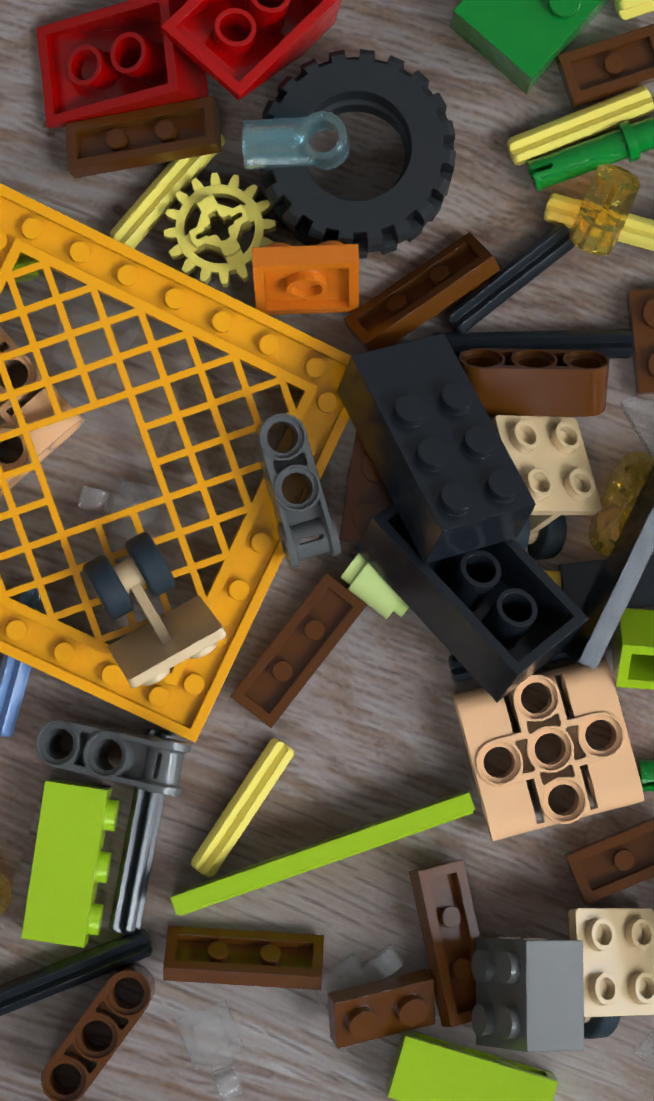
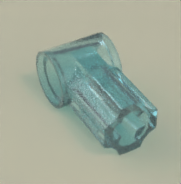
(288, 142)

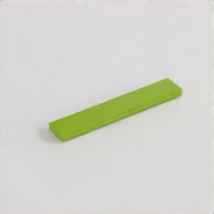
(322, 852)

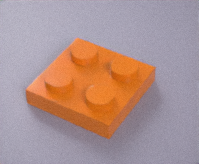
(306, 278)

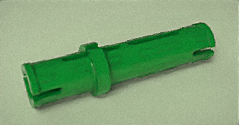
(623, 143)

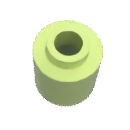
(372, 588)

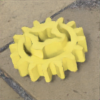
(199, 243)

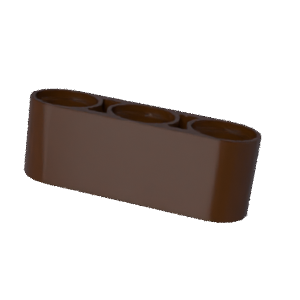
(538, 381)
(83, 1053)

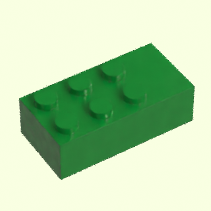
(523, 34)

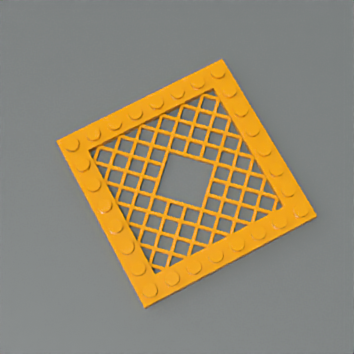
(198, 313)

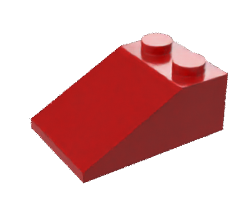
(248, 39)
(114, 63)

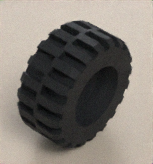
(404, 103)

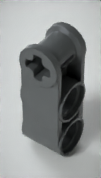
(311, 514)
(146, 761)

